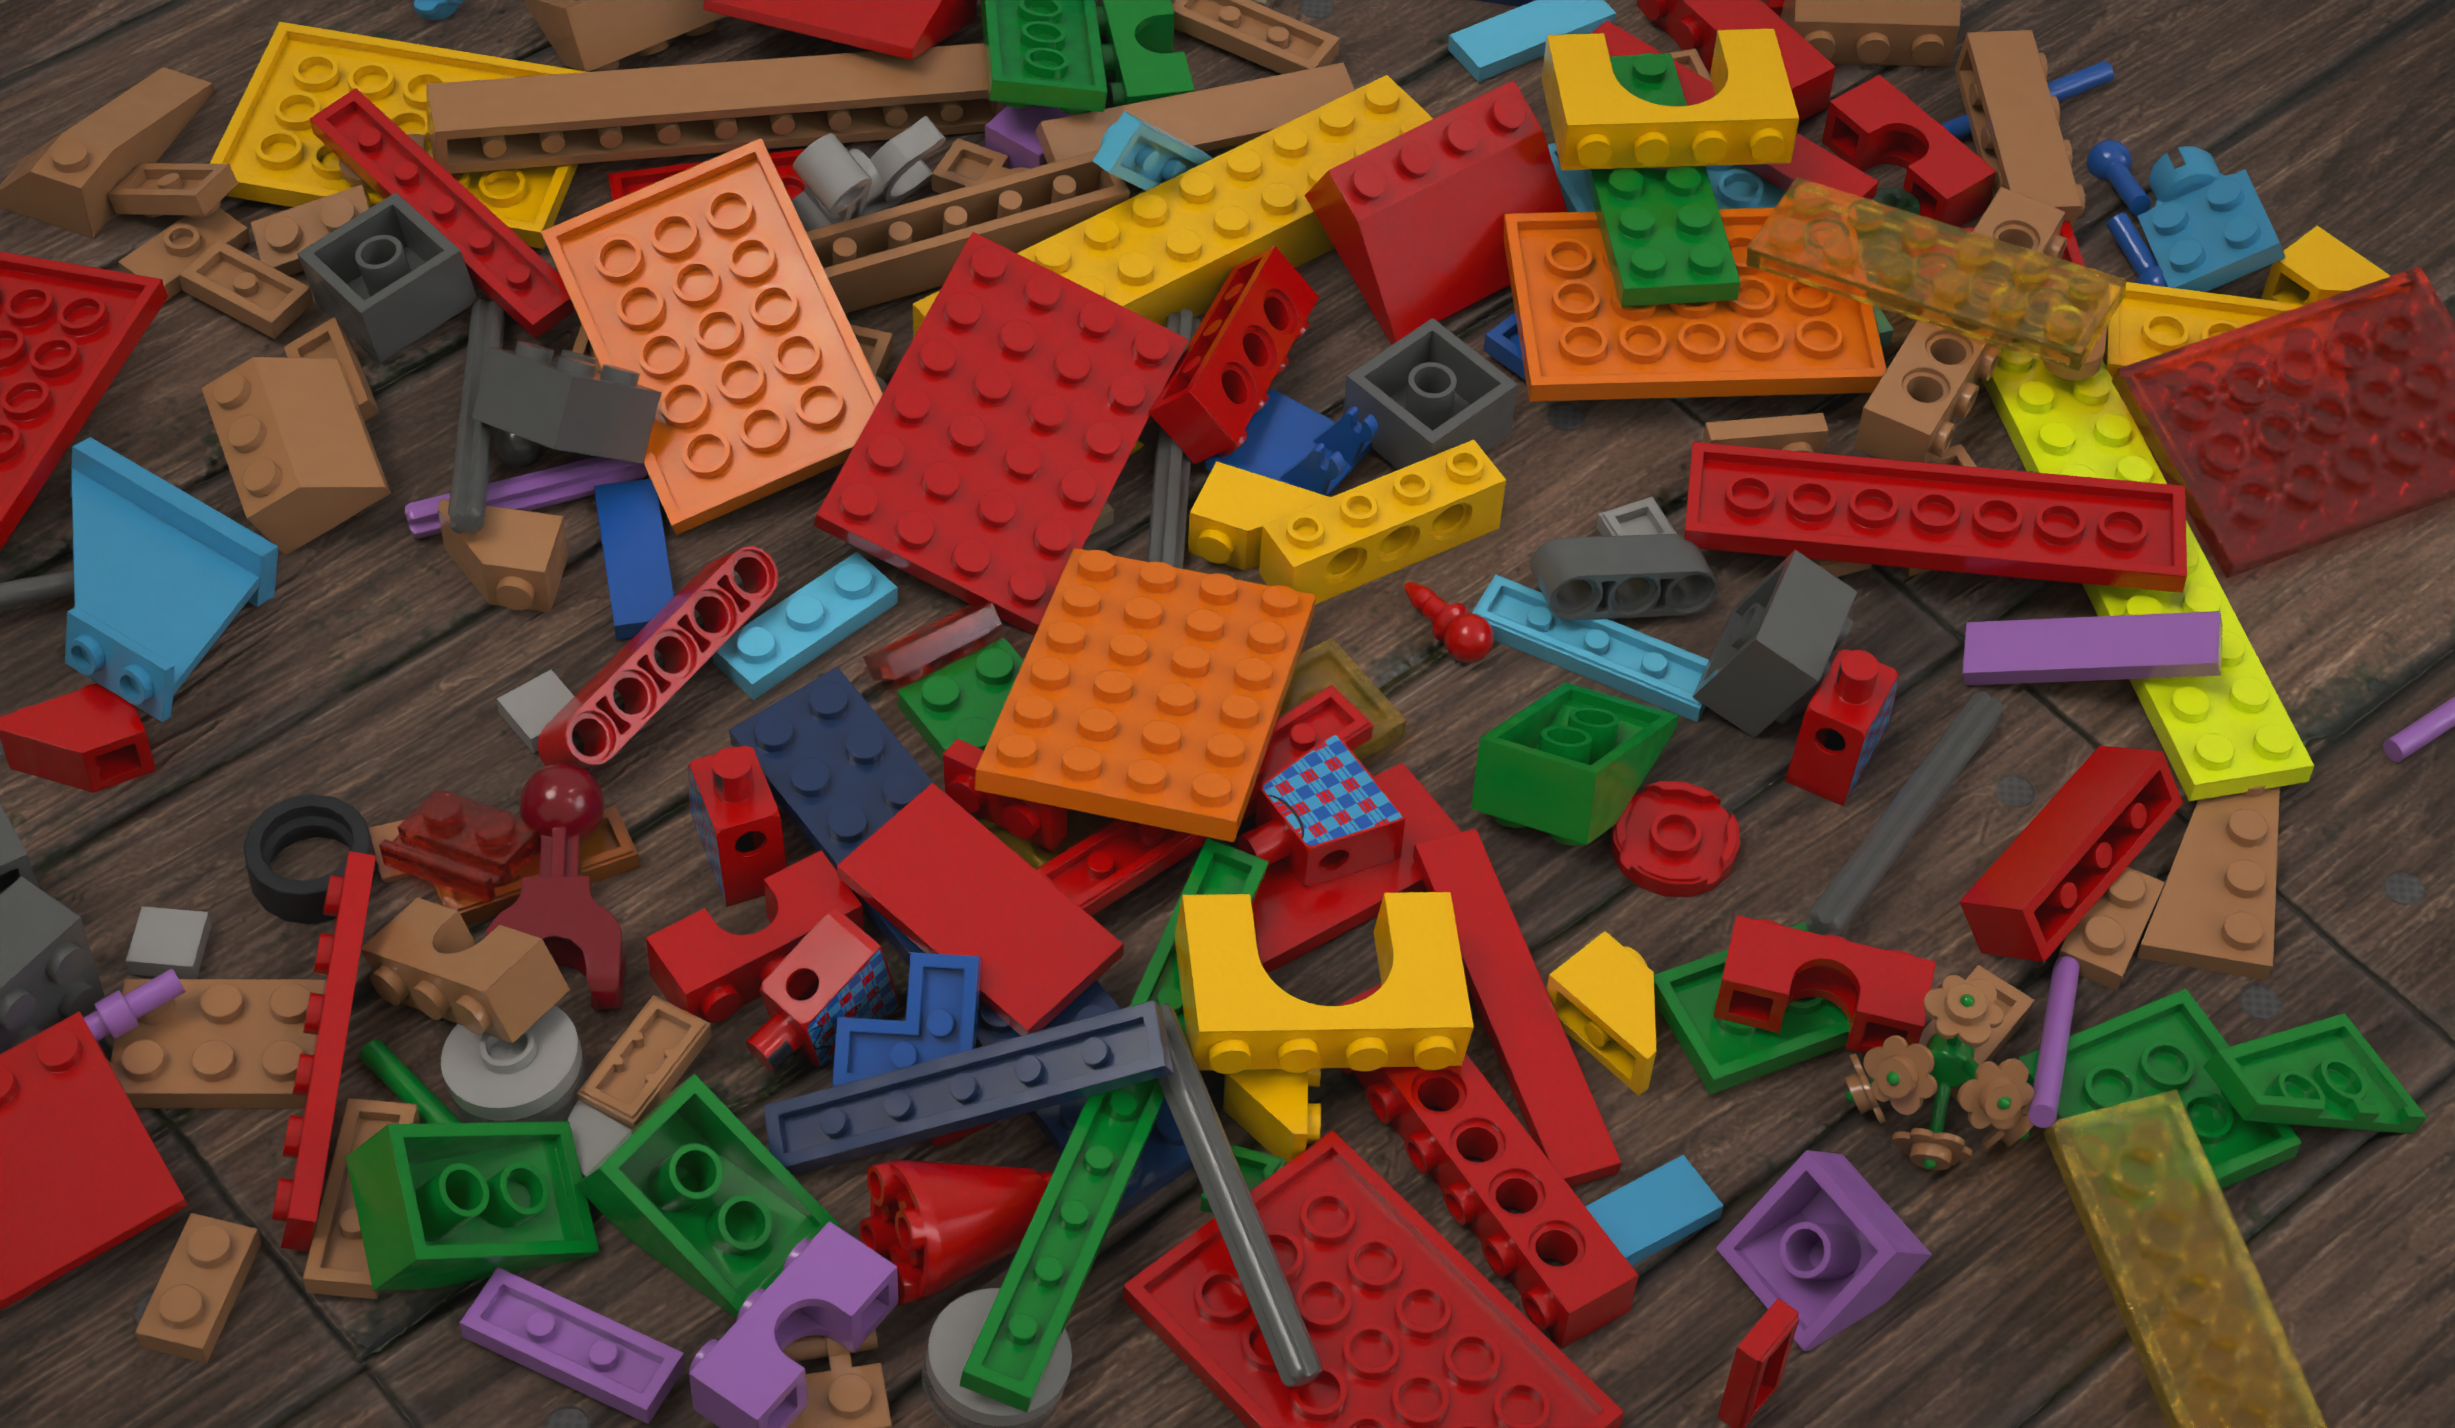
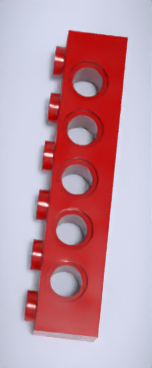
(1556, 1225)

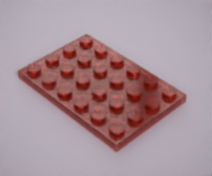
(2306, 420)

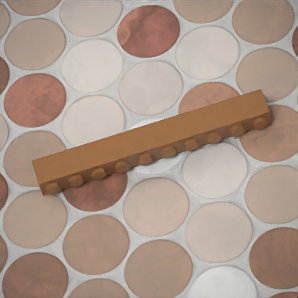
(704, 108)

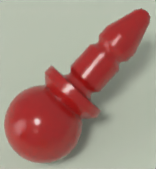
(1465, 634)

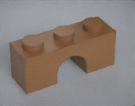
(437, 967)

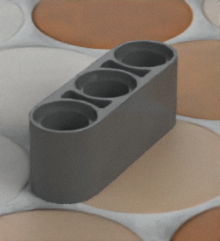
(1623, 576)

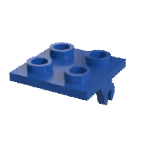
(1301, 445)

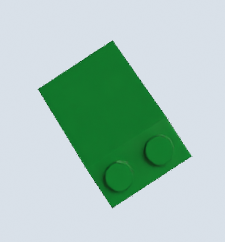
(1569, 762)
(704, 1197)
(468, 1199)

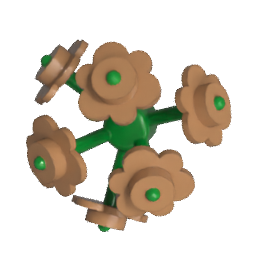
(1916, 1072)

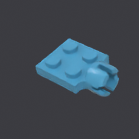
(2206, 223)

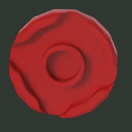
(1675, 840)

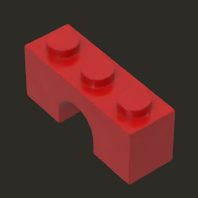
(1883, 126)
(1779, 964)
(720, 971)

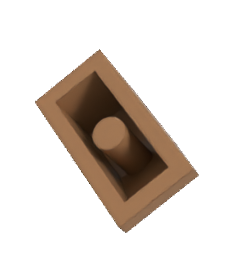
(512, 558)

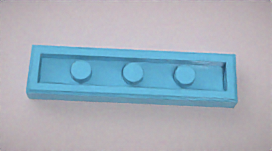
(1594, 648)

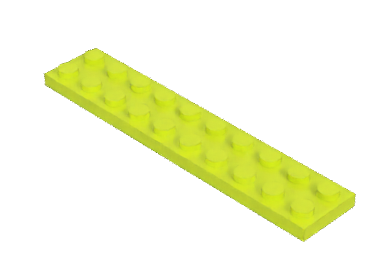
(2214, 729)

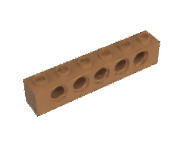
(1937, 368)

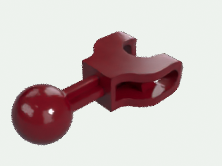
(559, 904)

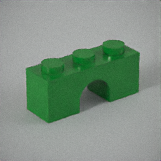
(1140, 51)

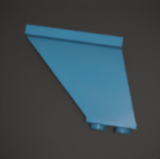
(152, 578)

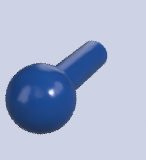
(2112, 163)
(2136, 251)

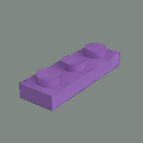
(573, 1345)

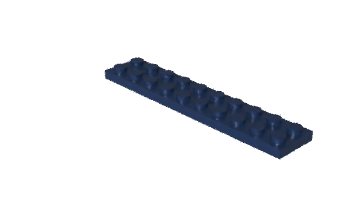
(841, 782)

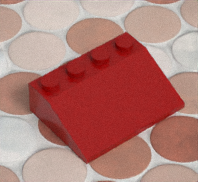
(882, 26)
(1428, 209)
(71, 1160)

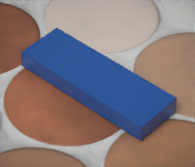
(633, 553)

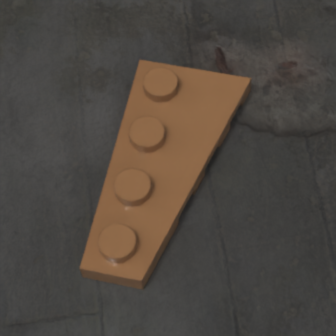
(2221, 889)

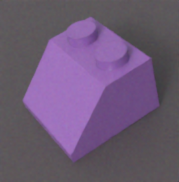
(1823, 1247)

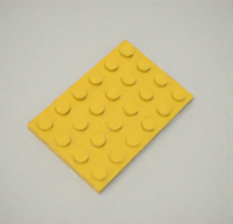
(312, 67)

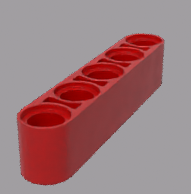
(684, 652)

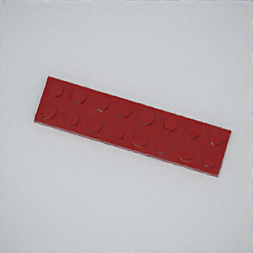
(1937, 517)

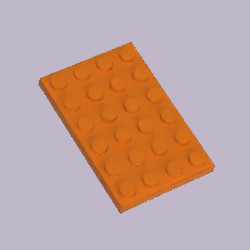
(730, 319)
(1588, 347)
(1148, 694)

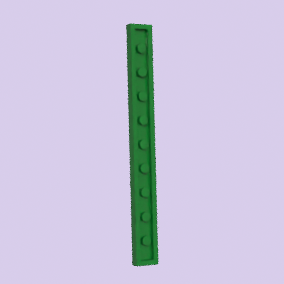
(1088, 1181)

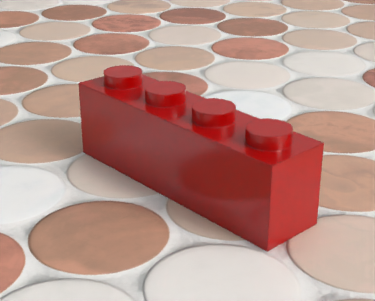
(1696, 25)
(2071, 853)

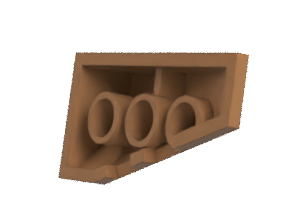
(75, 171)

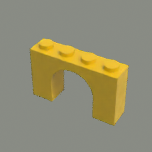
(1610, 128)
(1249, 1023)

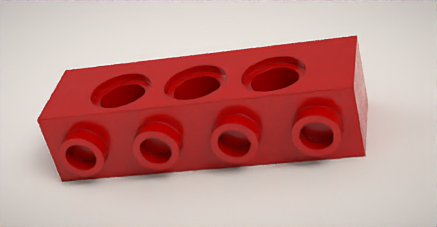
(1235, 356)

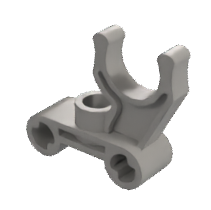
(851, 185)

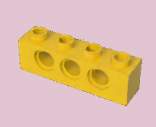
(1384, 524)

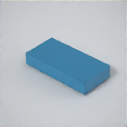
(1656, 1210)

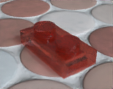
(956, 634)

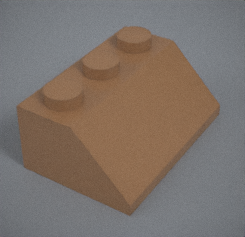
(1878, 30)
(600, 32)
(295, 446)

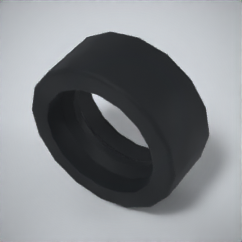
(294, 821)

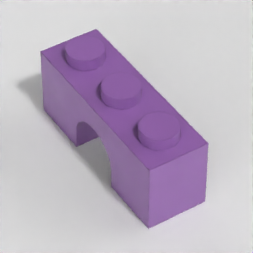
(825, 1290)

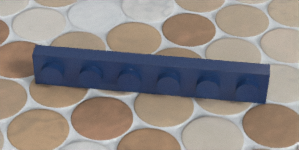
(970, 1088)

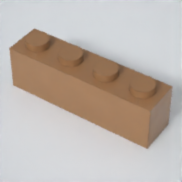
(2017, 119)

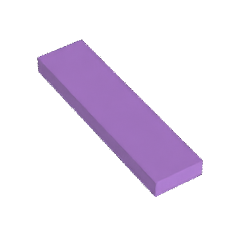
(2093, 648)

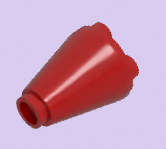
(947, 1219)

